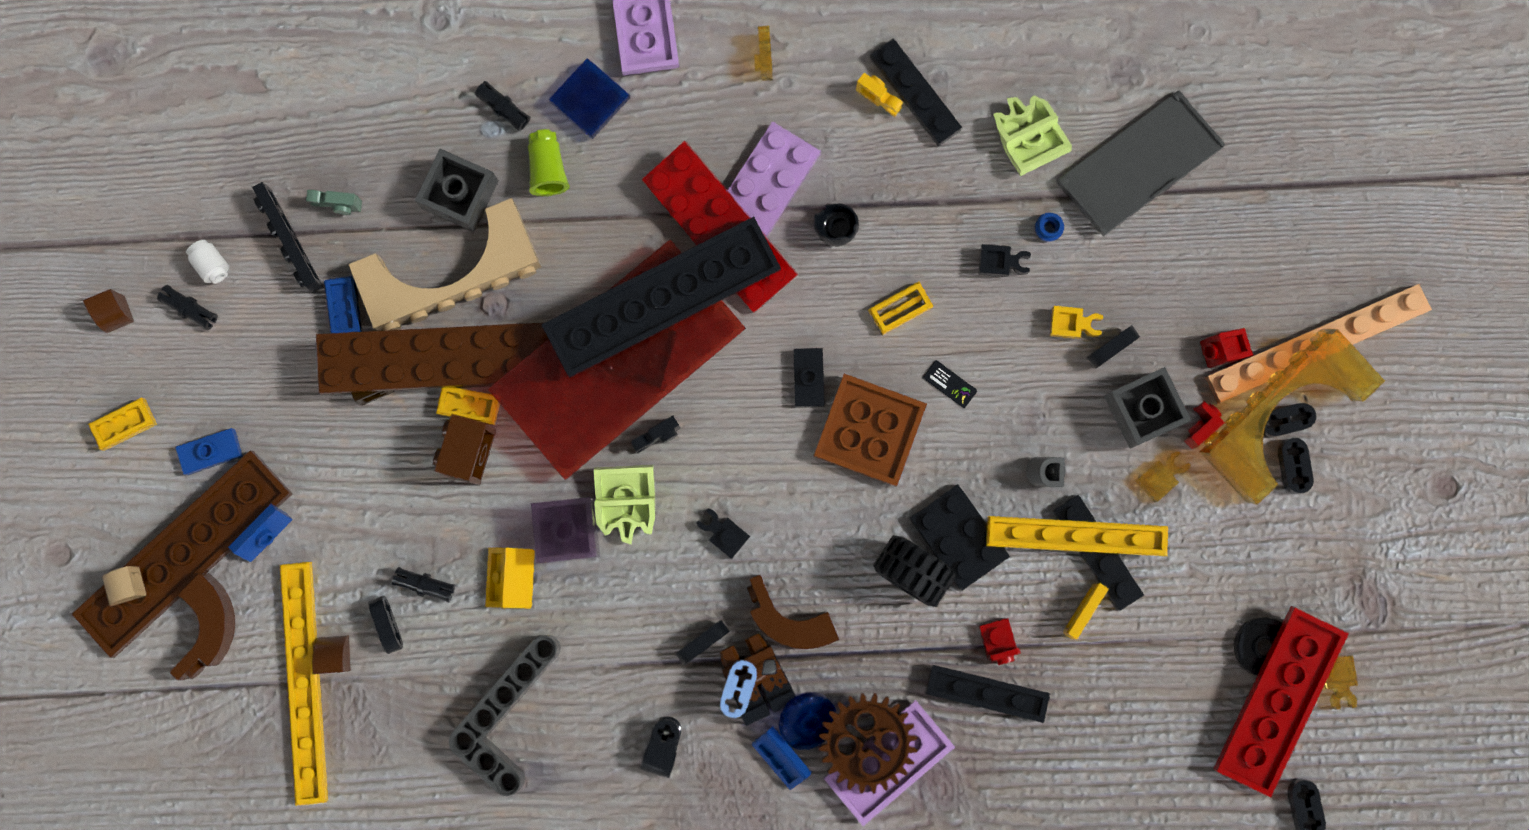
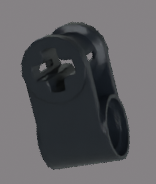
(661, 752)

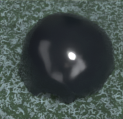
(836, 224)

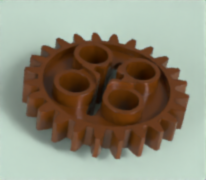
(850, 764)

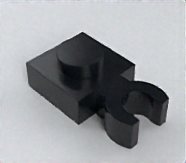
(997, 261)
(661, 432)
(726, 536)

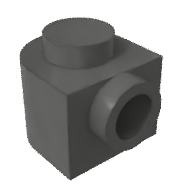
(1046, 471)

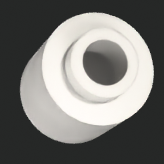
(207, 262)

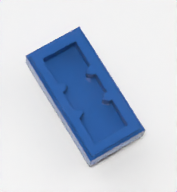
(343, 305)
(209, 451)
(260, 533)
(781, 758)

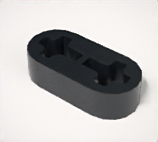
(1113, 347)
(1288, 426)
(1303, 466)
(385, 624)
(702, 642)
(1313, 806)

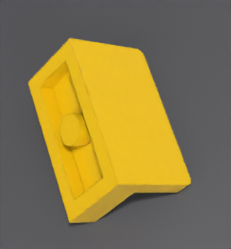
(509, 577)

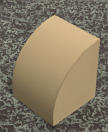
(123, 585)

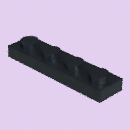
(916, 92)
(292, 248)
(1106, 567)
(987, 693)

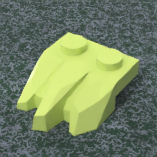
(1031, 134)
(625, 499)

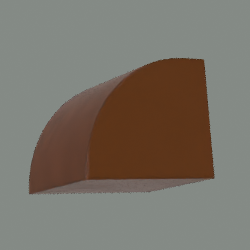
(109, 310)
(331, 655)

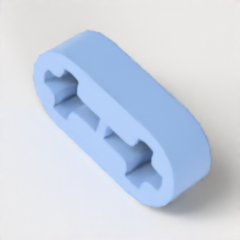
(731, 686)

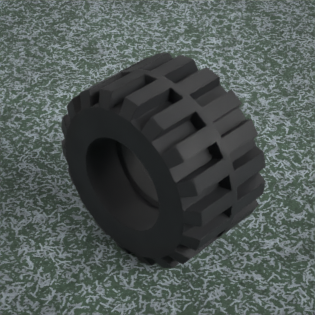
(914, 570)

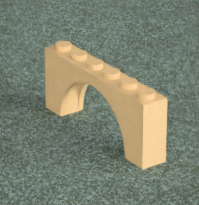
(506, 257)

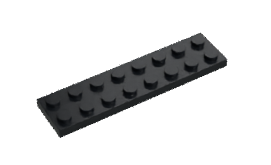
(661, 297)

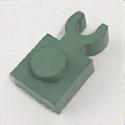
(340, 202)

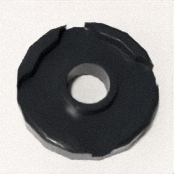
(1247, 642)

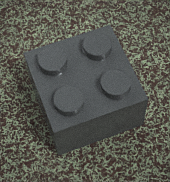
(456, 190)
(1147, 407)

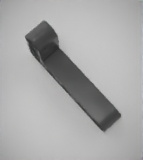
(499, 710)

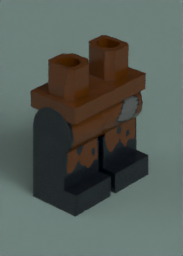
(769, 676)

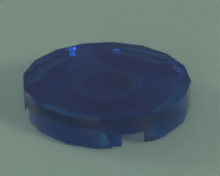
(803, 719)

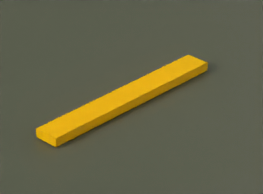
(303, 685)

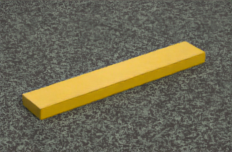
(1077, 536)

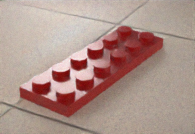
(707, 209)
(1280, 701)

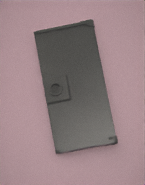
(1140, 163)

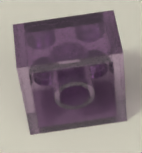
(565, 530)

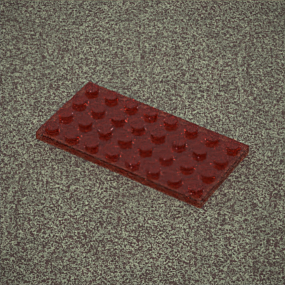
(585, 413)

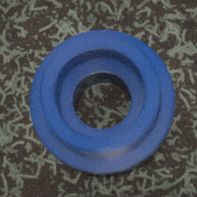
(1052, 219)

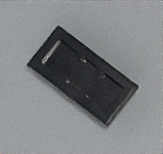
(808, 377)

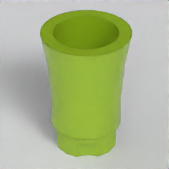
(546, 164)

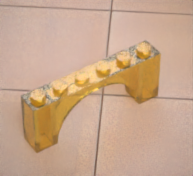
(1239, 446)

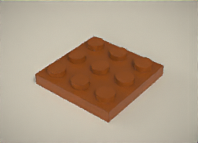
(870, 430)

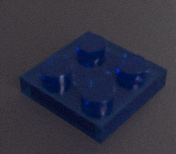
(589, 98)

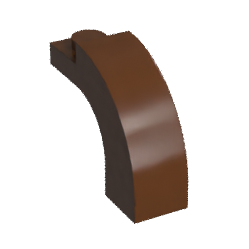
(216, 626)
(796, 634)

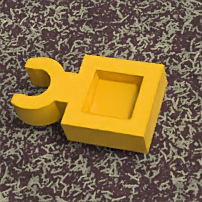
(875, 91)
(1069, 322)

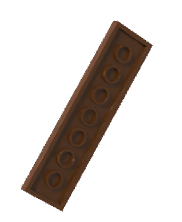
(422, 357)
(184, 549)

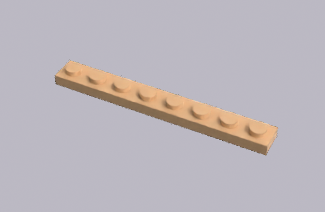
(1354, 326)

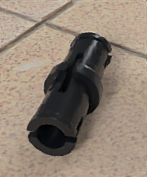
(502, 106)
(187, 307)
(423, 584)

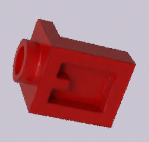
(1226, 347)
(1202, 430)
(999, 641)

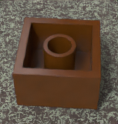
(464, 449)

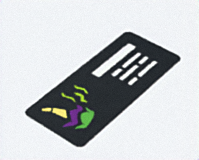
(950, 384)

